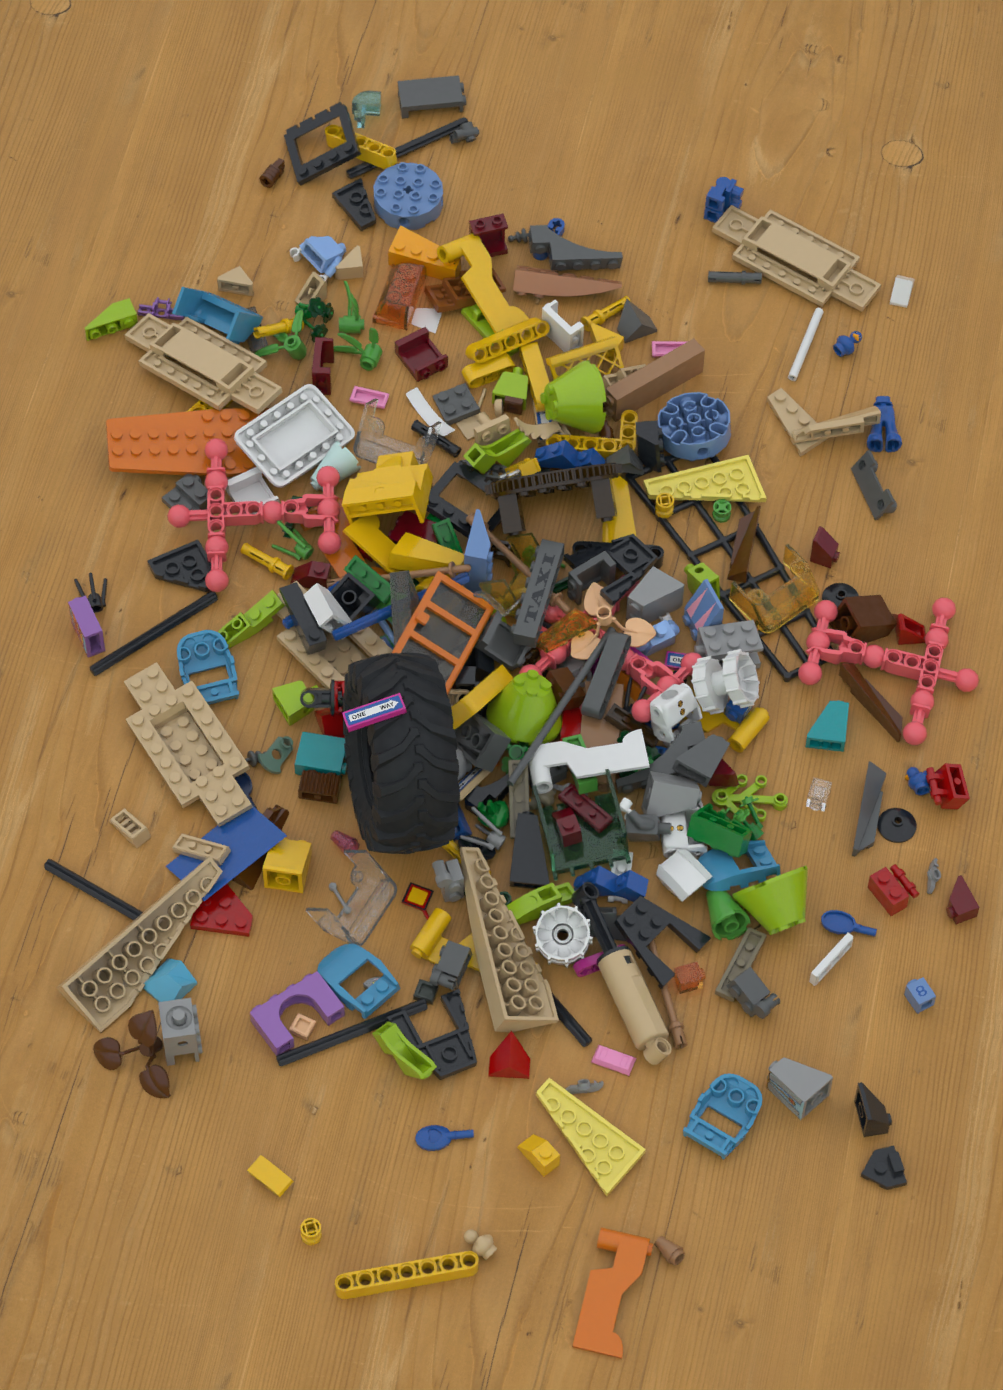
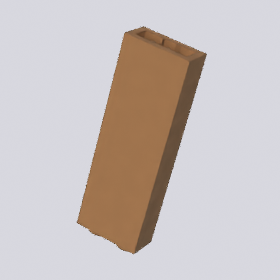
(654, 379)
(601, 732)

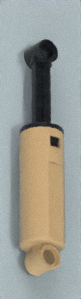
(625, 983)

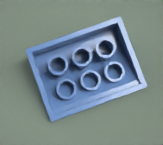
(478, 554)

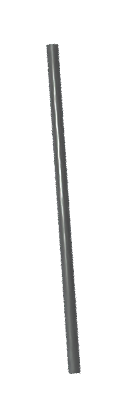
(559, 708)

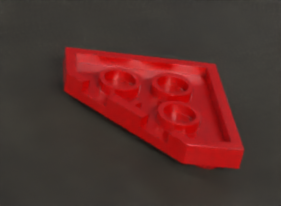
(223, 914)

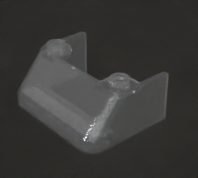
(372, 443)
(368, 901)

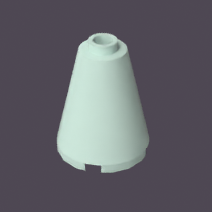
(341, 460)

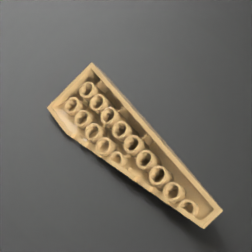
(116, 973)
(509, 974)

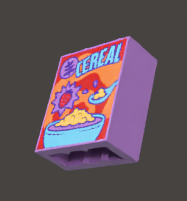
(86, 626)

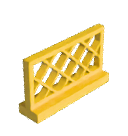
(587, 351)

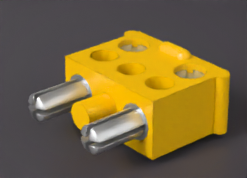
(522, 468)

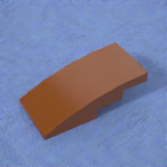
(454, 294)

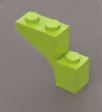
(503, 450)
(408, 1057)

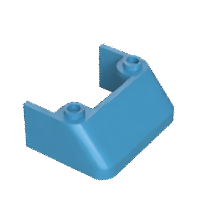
(217, 313)

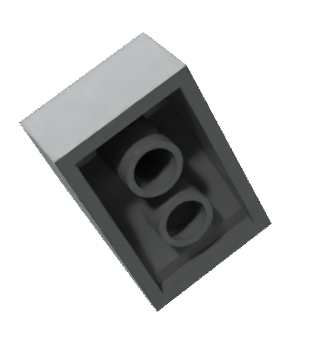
(481, 742)

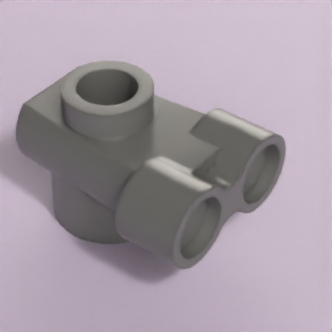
(466, 132)

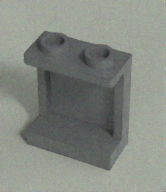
(594, 570)
(499, 644)

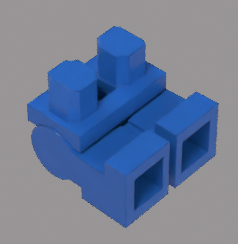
(721, 198)

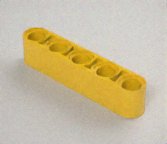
(371, 150)
(515, 340)
(536, 372)

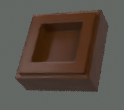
(513, 405)

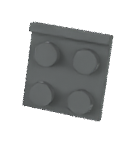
(456, 404)

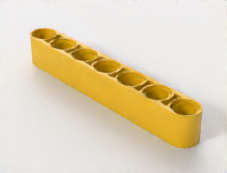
(399, 1282)

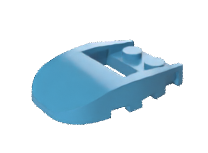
(205, 652)
(727, 874)
(344, 962)
(733, 1099)

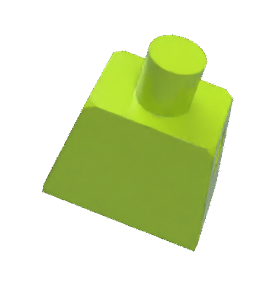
(513, 385)
(697, 574)
(288, 701)

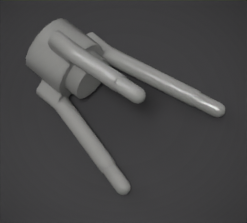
(494, 837)

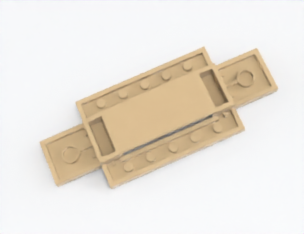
(800, 248)
(208, 353)
(335, 658)
(182, 750)

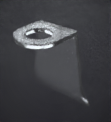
(484, 595)

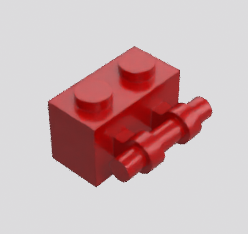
(948, 786)
(889, 891)

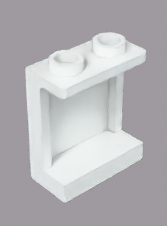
(560, 331)
(250, 487)

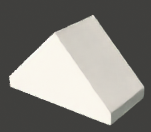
(902, 291)

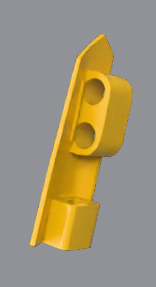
(624, 522)

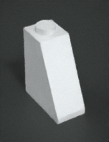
(325, 608)

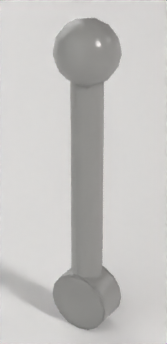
(333, 887)

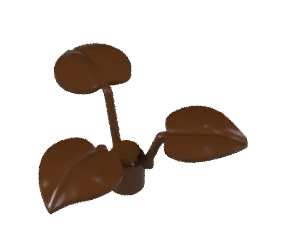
(144, 1029)

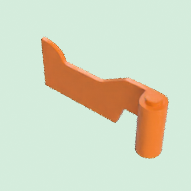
(347, 550)
(605, 1292)

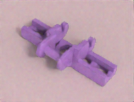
(154, 307)

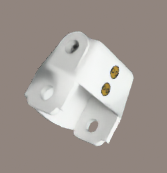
(671, 708)
(678, 838)

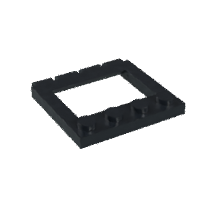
(330, 159)
(442, 509)

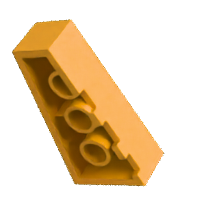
(415, 249)

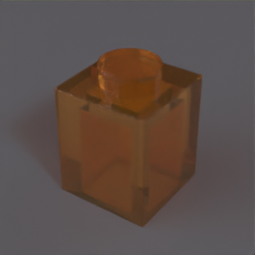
(689, 977)

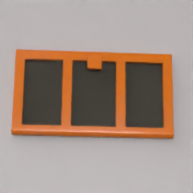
(445, 626)

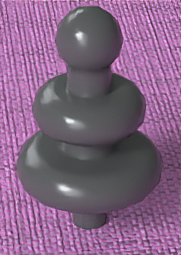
(524, 235)
(252, 757)

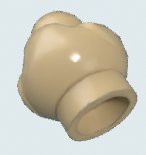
(482, 1245)

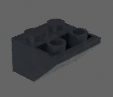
(649, 445)

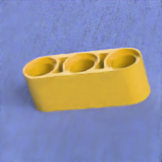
(489, 371)

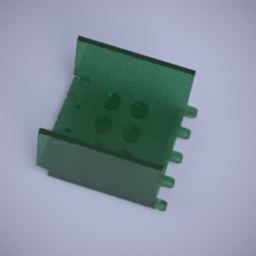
(595, 848)

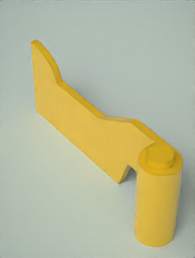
(480, 282)
(377, 545)
(743, 733)
(430, 939)

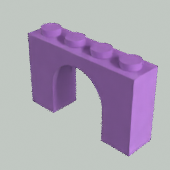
(309, 991)

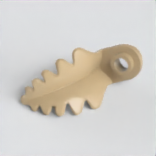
(542, 430)

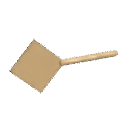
(467, 425)

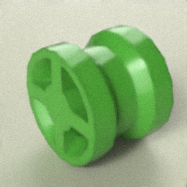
(721, 506)

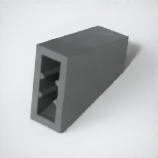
(702, 759)

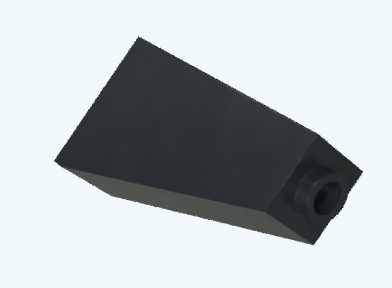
(528, 858)

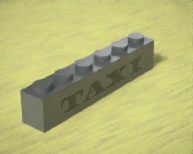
(538, 593)

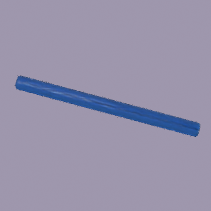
(381, 614)

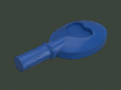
(843, 923)
(438, 1137)

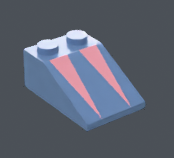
(703, 609)

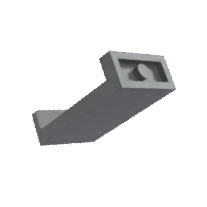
(430, 94)

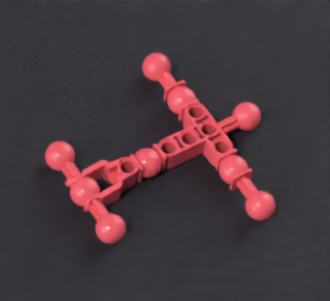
(271, 512)
(874, 657)
(636, 666)

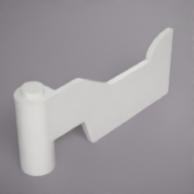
(588, 761)

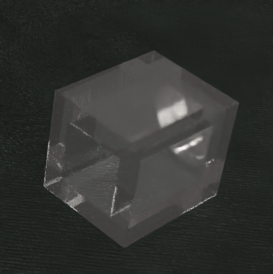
(819, 794)

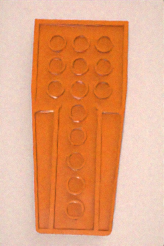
(177, 442)

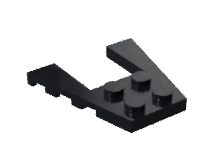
(631, 558)
(643, 923)
(449, 1052)

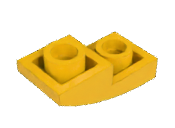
(270, 1176)

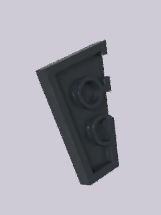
(355, 204)

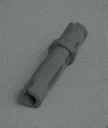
(735, 277)

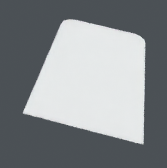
(426, 318)

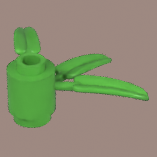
(354, 323)
(292, 344)
(369, 356)

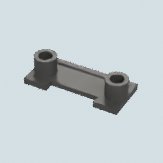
(877, 499)

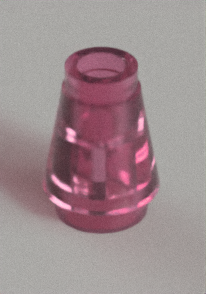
(344, 841)

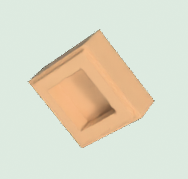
(302, 1026)

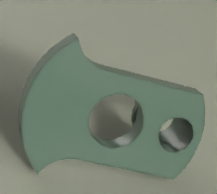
(269, 762)

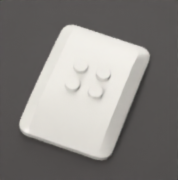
(293, 435)

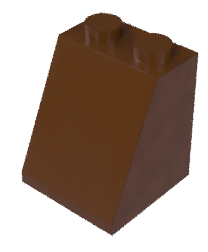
(864, 618)

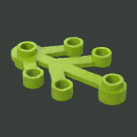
(729, 797)

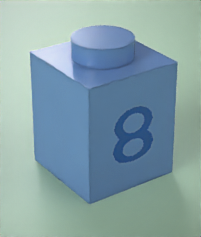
(919, 994)

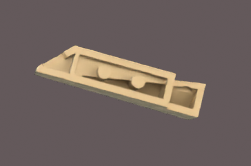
(839, 426)

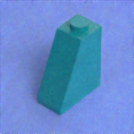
(830, 728)

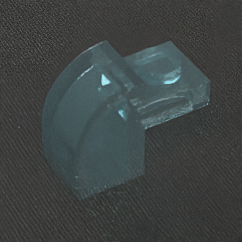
(366, 104)

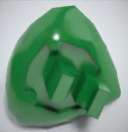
(495, 812)

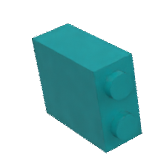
(321, 754)

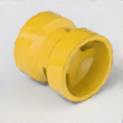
(664, 505)
(311, 1236)

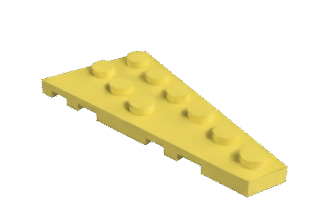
(726, 480)
(597, 1142)

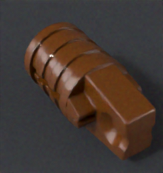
(272, 173)

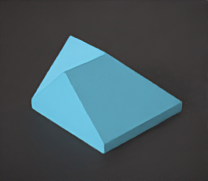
(170, 981)

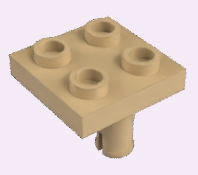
(491, 430)

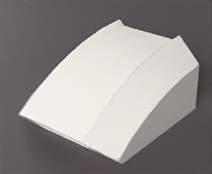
(682, 874)

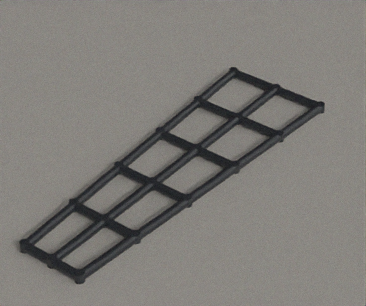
(724, 542)

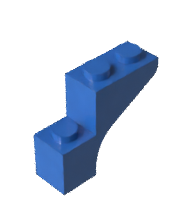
(565, 456)
(626, 885)

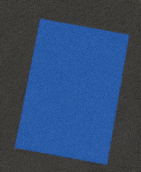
(248, 840)

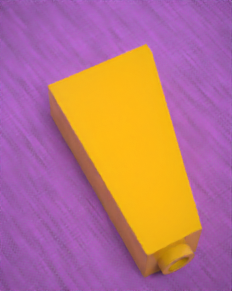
(417, 553)

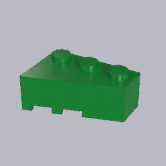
(719, 832)

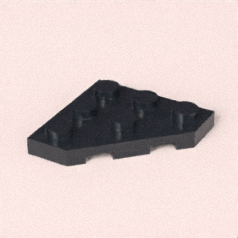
(183, 566)

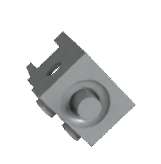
(722, 638)
(180, 1024)

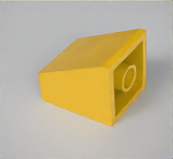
(287, 865)

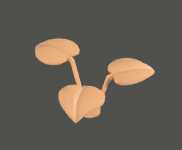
(596, 605)

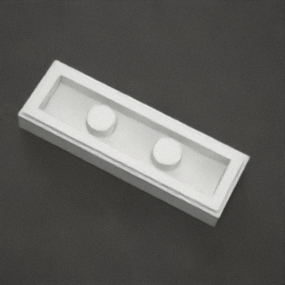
(831, 959)

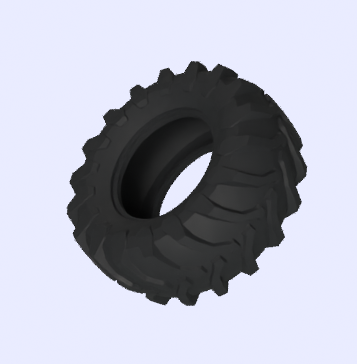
(407, 765)

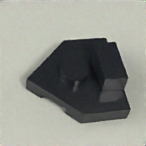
(885, 1168)

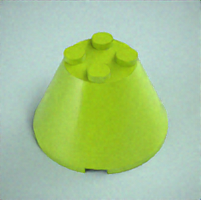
(576, 398)
(524, 708)
(777, 901)

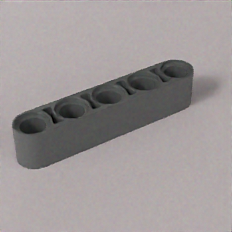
(606, 675)

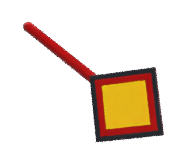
(418, 897)

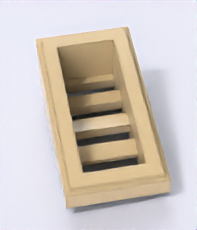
(138, 836)

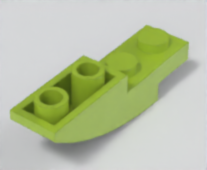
(254, 620)
(531, 904)

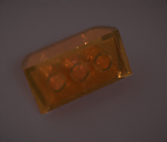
(400, 295)

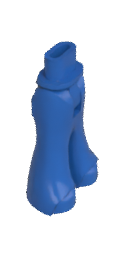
(892, 438)

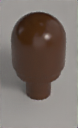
(606, 431)

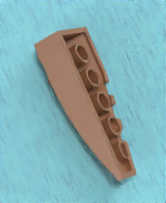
(550, 283)

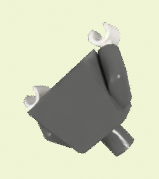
(642, 827)

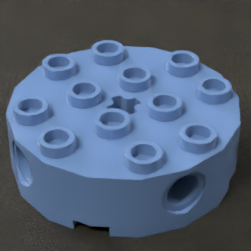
(408, 196)
(694, 426)

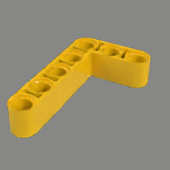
(604, 446)
(480, 695)

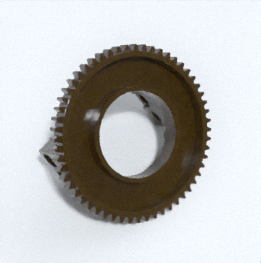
(510, 491)

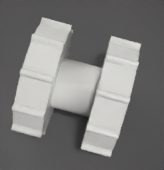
(736, 680)
(562, 919)

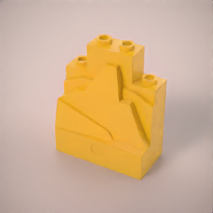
(391, 487)

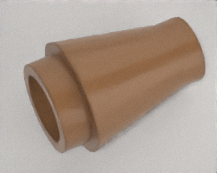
(672, 1252)

